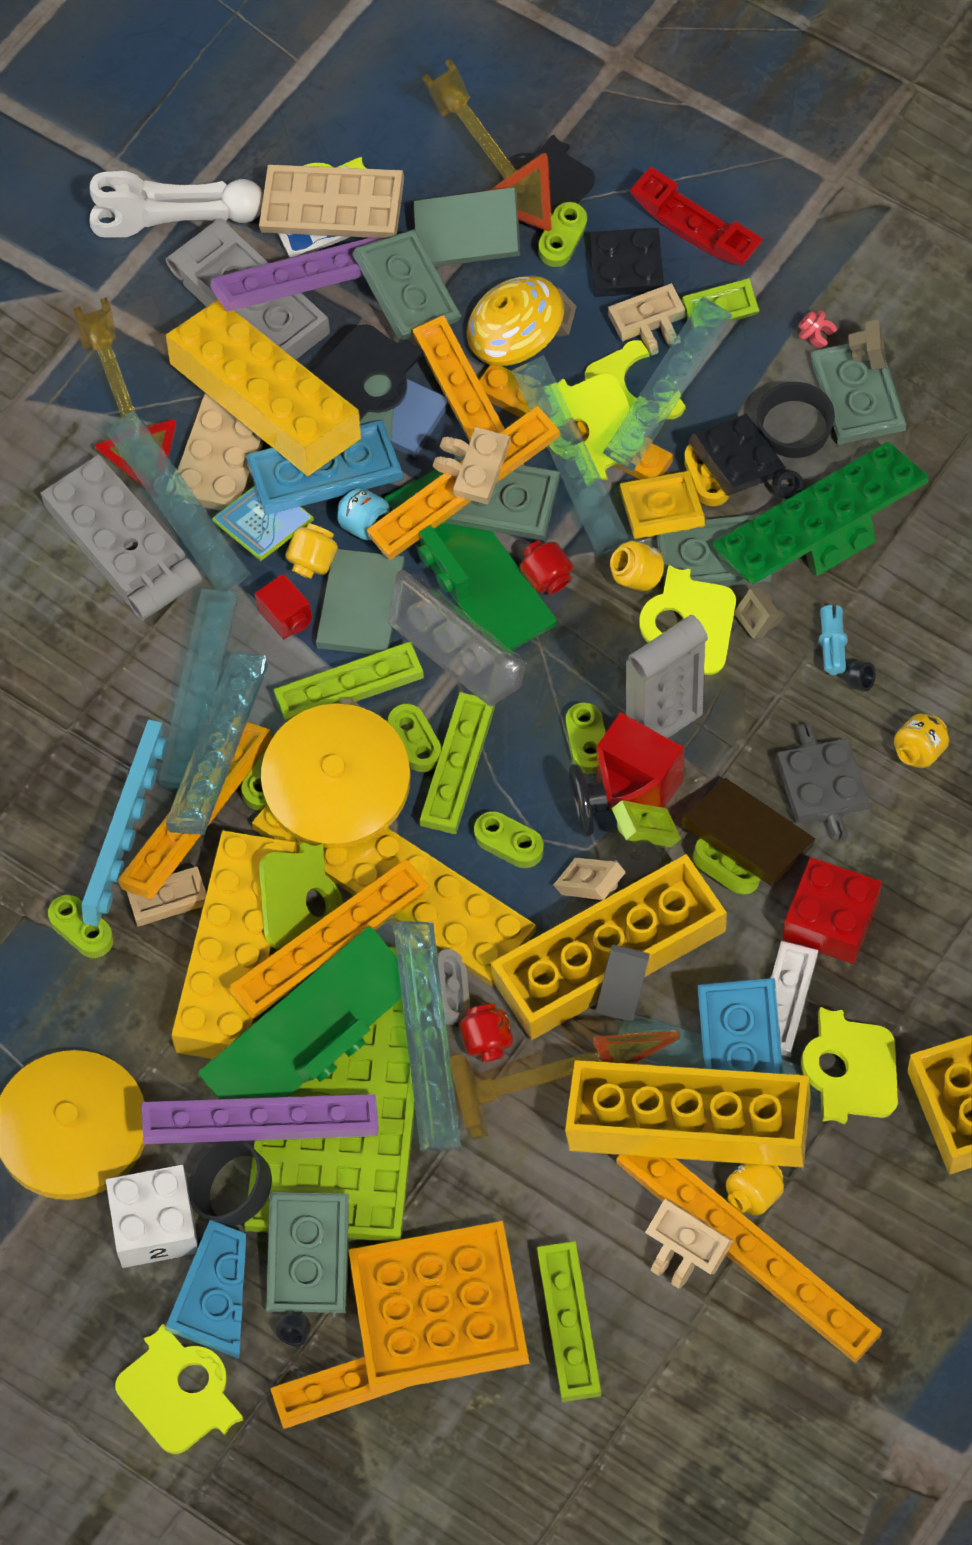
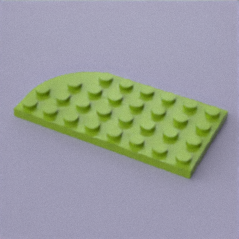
(364, 1167)

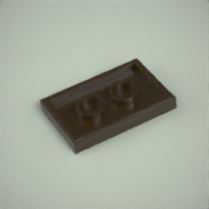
(748, 831)

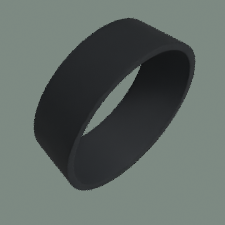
(796, 392)
(208, 1167)

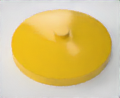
(336, 775)
(70, 1124)

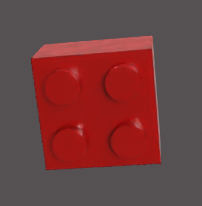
(832, 910)

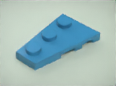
(212, 1293)

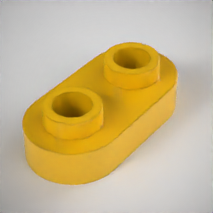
(703, 480)

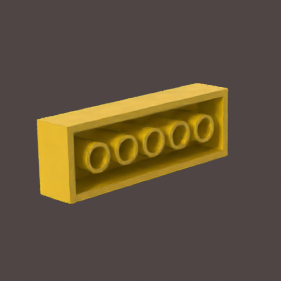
(264, 387)
(225, 947)
(565, 966)
(688, 1113)

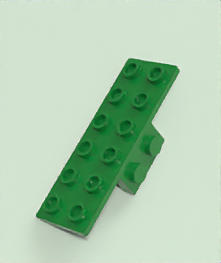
(824, 520)
(479, 575)
(310, 1025)

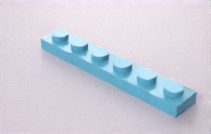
(120, 833)

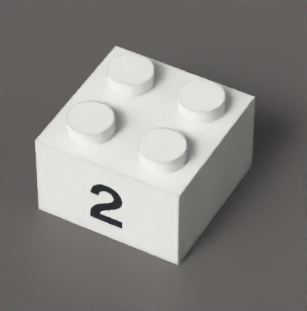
(152, 1216)

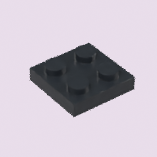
(626, 261)
(736, 454)

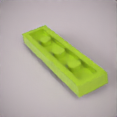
(352, 680)
(457, 764)
(568, 1321)

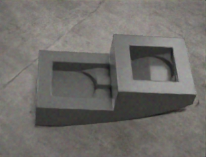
(622, 983)

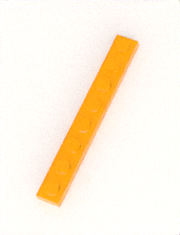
(759, 1255)

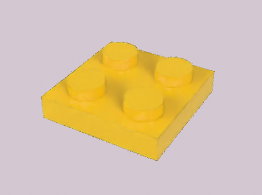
(662, 504)

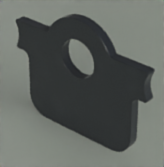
(568, 177)
(361, 356)

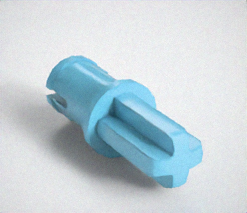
(833, 640)

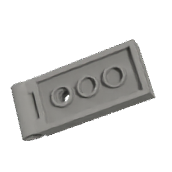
(217, 251)
(120, 537)
(668, 678)

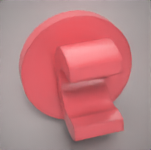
(811, 327)

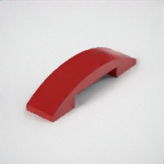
(692, 222)

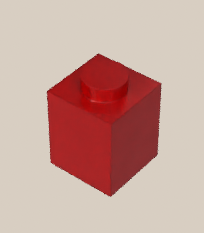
(283, 607)

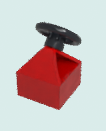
(631, 767)

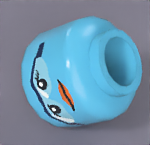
(360, 511)

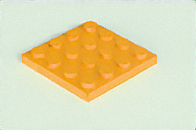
(437, 1307)

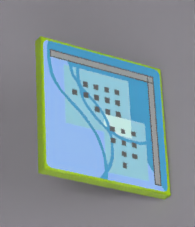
(256, 531)

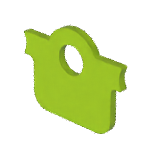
(284, 888)

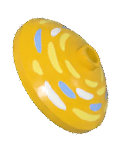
(515, 320)

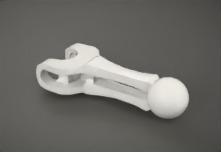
(150, 203)

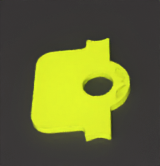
(602, 408)
(708, 602)
(870, 1063)
(162, 1407)

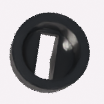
(787, 490)
(860, 675)
(289, 1322)

